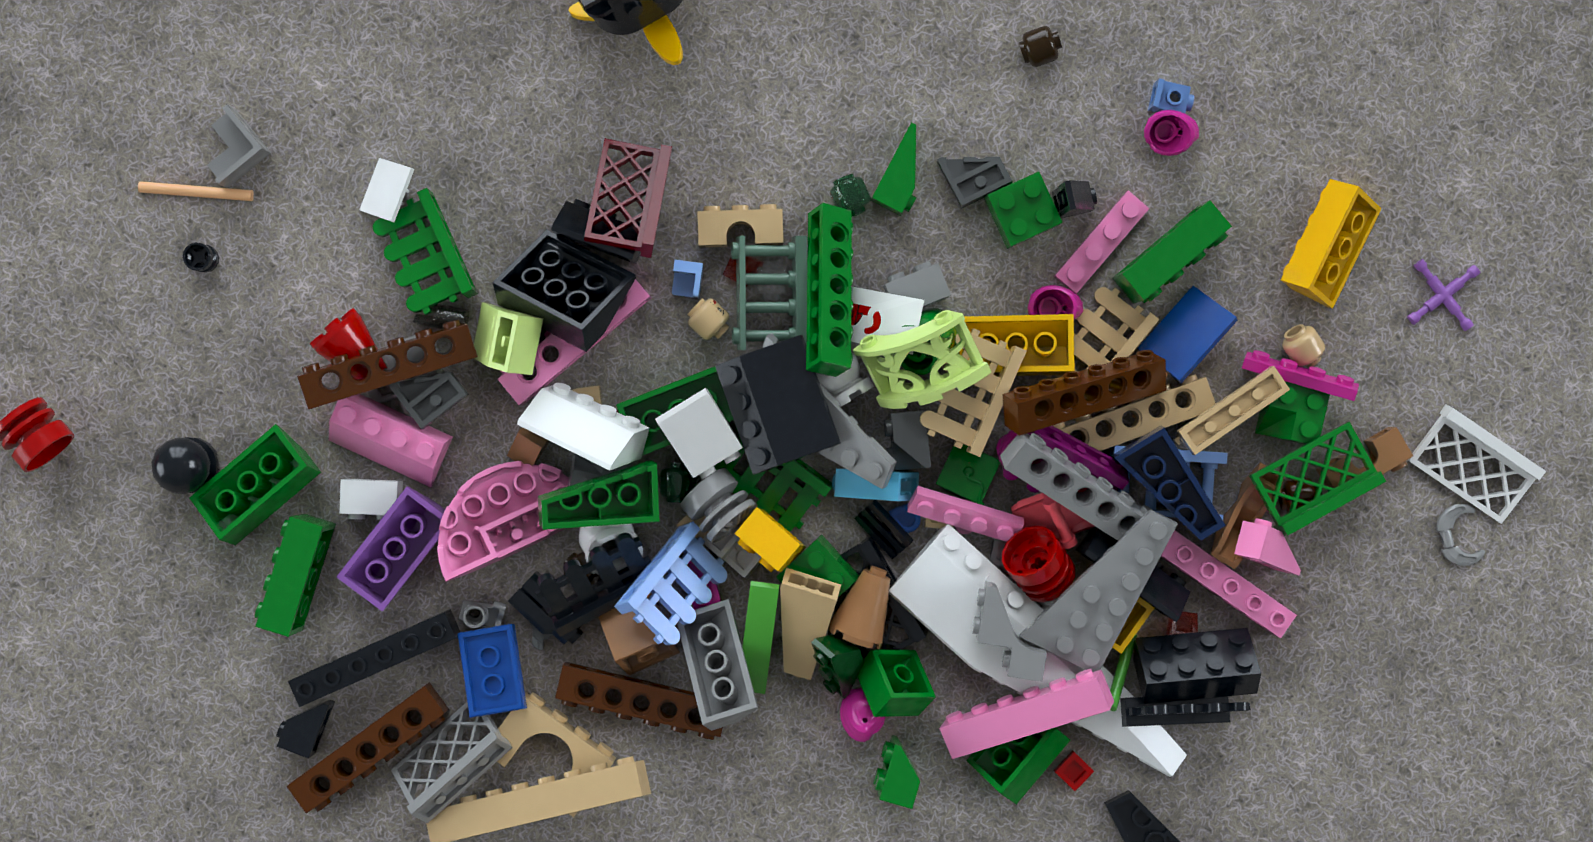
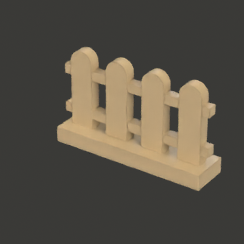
(1106, 334)
(974, 407)
(1232, 411)

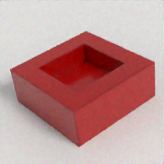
(1073, 770)

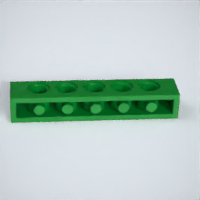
(829, 290)

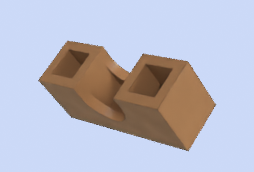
(1386, 451)

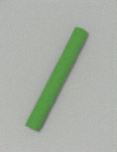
(1120, 673)

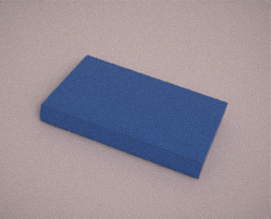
(1189, 333)
(492, 670)

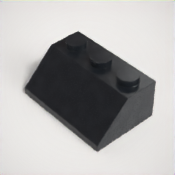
(572, 225)

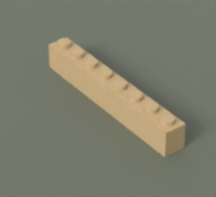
(540, 801)

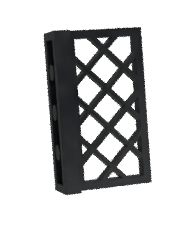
(913, 627)

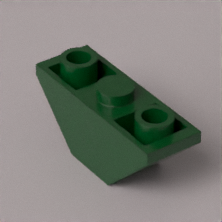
(838, 663)

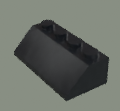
(1161, 590)

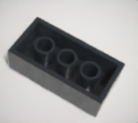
(1196, 665)

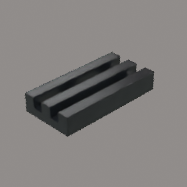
(880, 532)

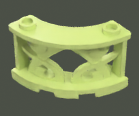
(891, 379)

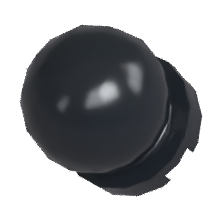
(184, 464)

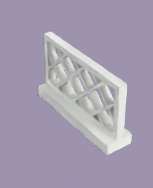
(1490, 444)

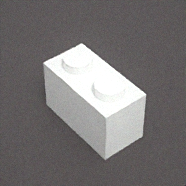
(368, 497)

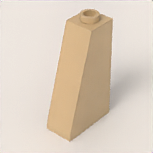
(805, 615)

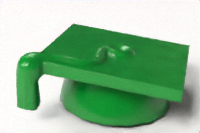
(968, 474)

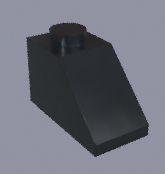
(304, 730)

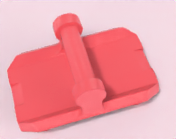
(1048, 513)

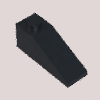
(1074, 198)

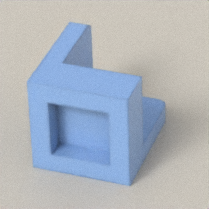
(687, 278)

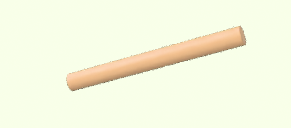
(195, 191)

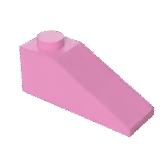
(1266, 547)

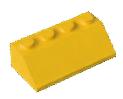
(1331, 242)
(1044, 337)

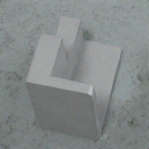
(244, 148)

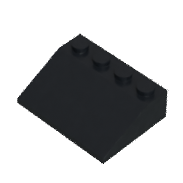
(565, 287)
(777, 405)

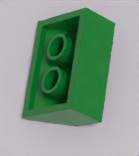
(1018, 763)

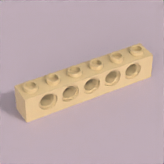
(1198, 401)

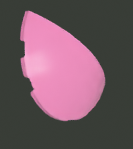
(495, 516)

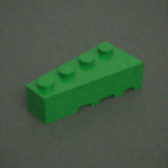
(609, 499)

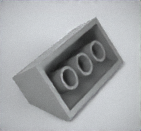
(718, 666)

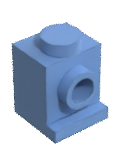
(1161, 100)

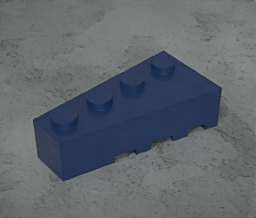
(1167, 476)

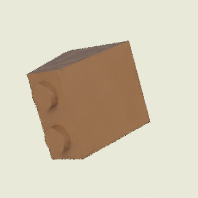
(633, 642)

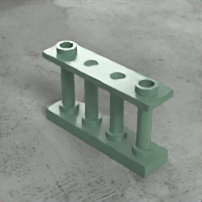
(794, 279)

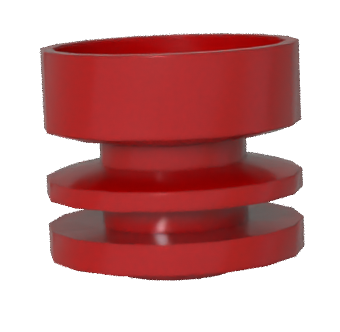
(34, 434)
(1038, 563)

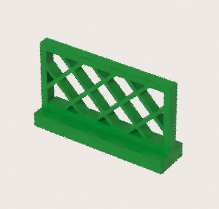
(1328, 501)

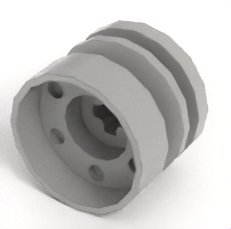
(722, 509)

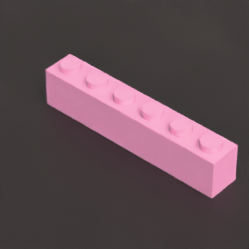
(1027, 714)

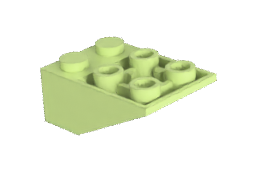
(507, 339)

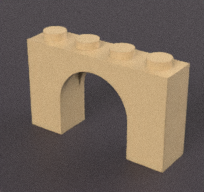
(539, 719)

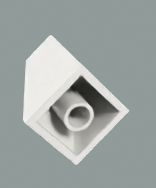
(700, 434)

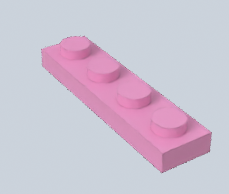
(1101, 242)
(964, 514)

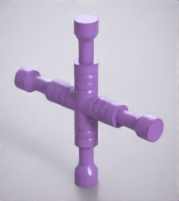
(1443, 294)

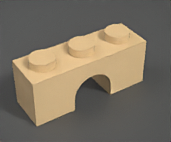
(716, 224)

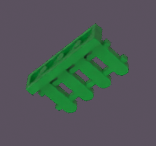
(434, 264)
(785, 478)

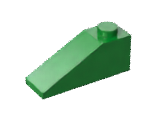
(899, 179)

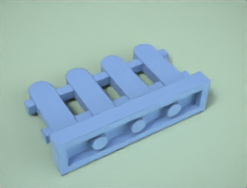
(652, 581)

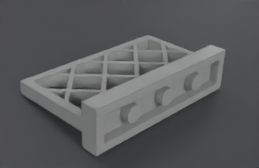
(459, 773)

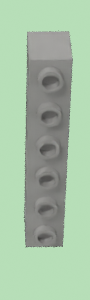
(1027, 448)

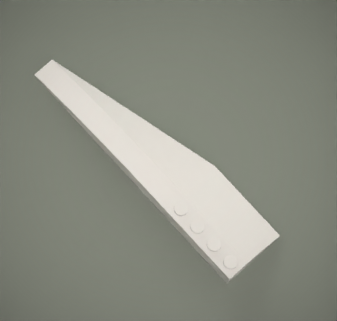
(943, 593)

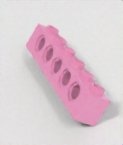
(523, 389)
(1227, 585)

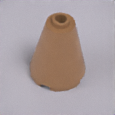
(864, 609)

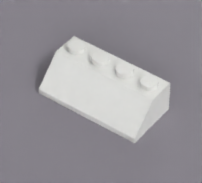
(585, 426)

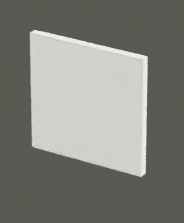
(387, 190)

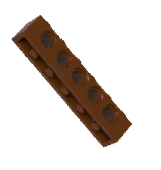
(1084, 392)
(318, 394)
(570, 695)
(307, 787)

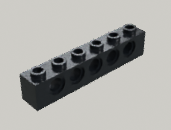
(374, 658)

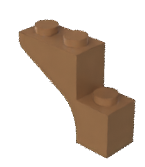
(1246, 508)

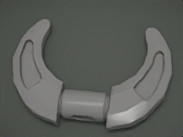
(1444, 524)

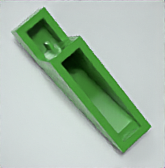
(759, 631)

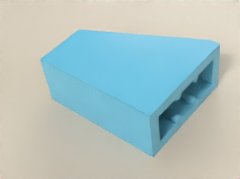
(900, 486)

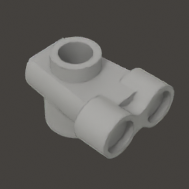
(489, 616)

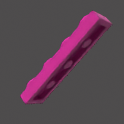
(1312, 378)

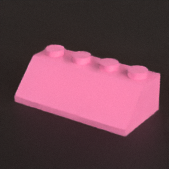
(388, 438)

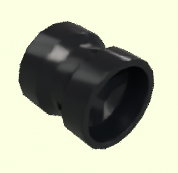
(195, 257)

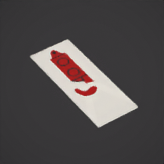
(882, 313)

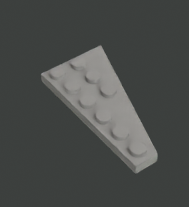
(857, 450)
(1095, 607)

